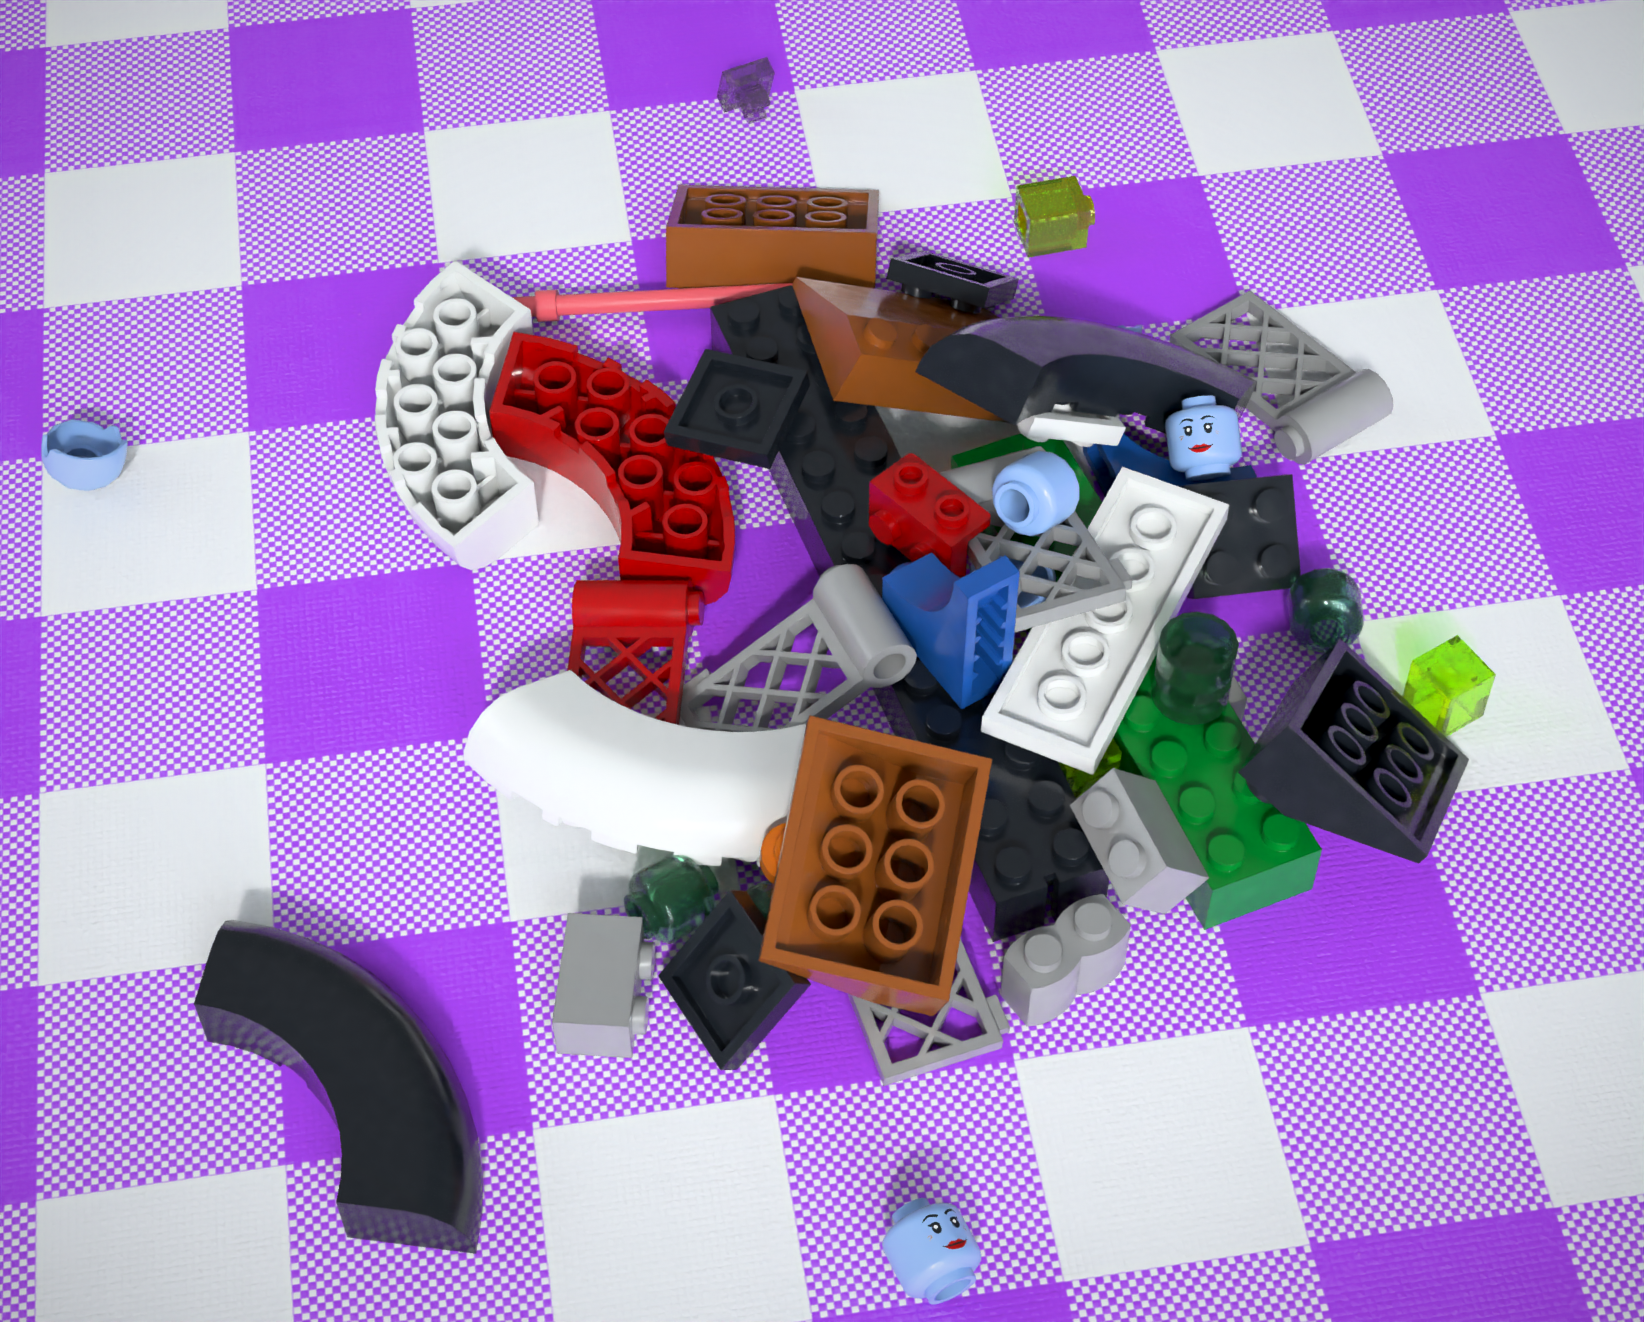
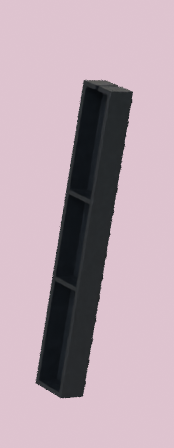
(824, 481)

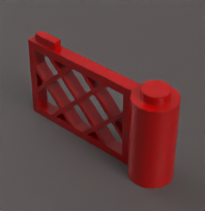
(635, 617)

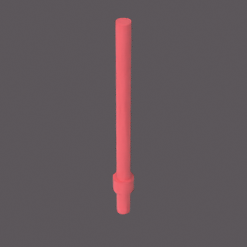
(549, 305)

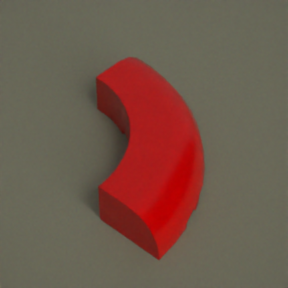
(611, 442)

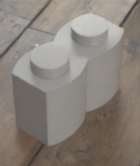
(1065, 960)

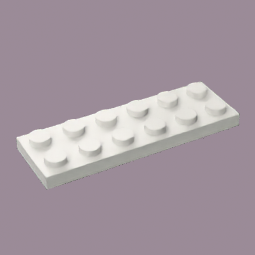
(1084, 670)

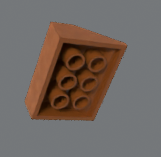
(771, 236)
(875, 340)
(876, 865)

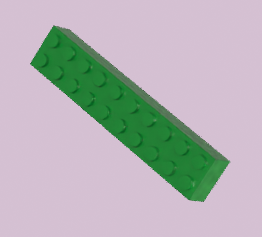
(1243, 843)

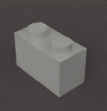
(1139, 841)
(600, 985)

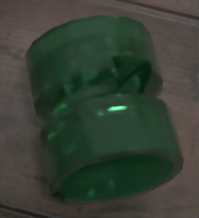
(1194, 668)

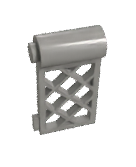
(1321, 411)
(1088, 561)
(848, 621)
(986, 1011)

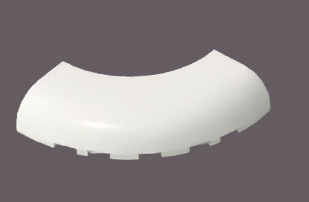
(438, 424)
(635, 774)

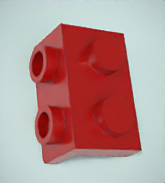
(924, 513)

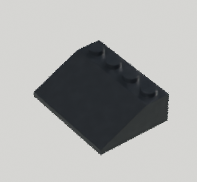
(1355, 759)

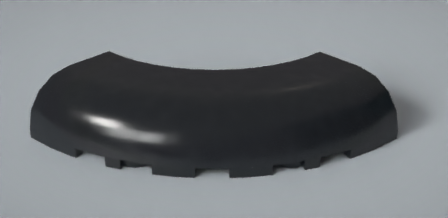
(1040, 361)
(374, 1067)

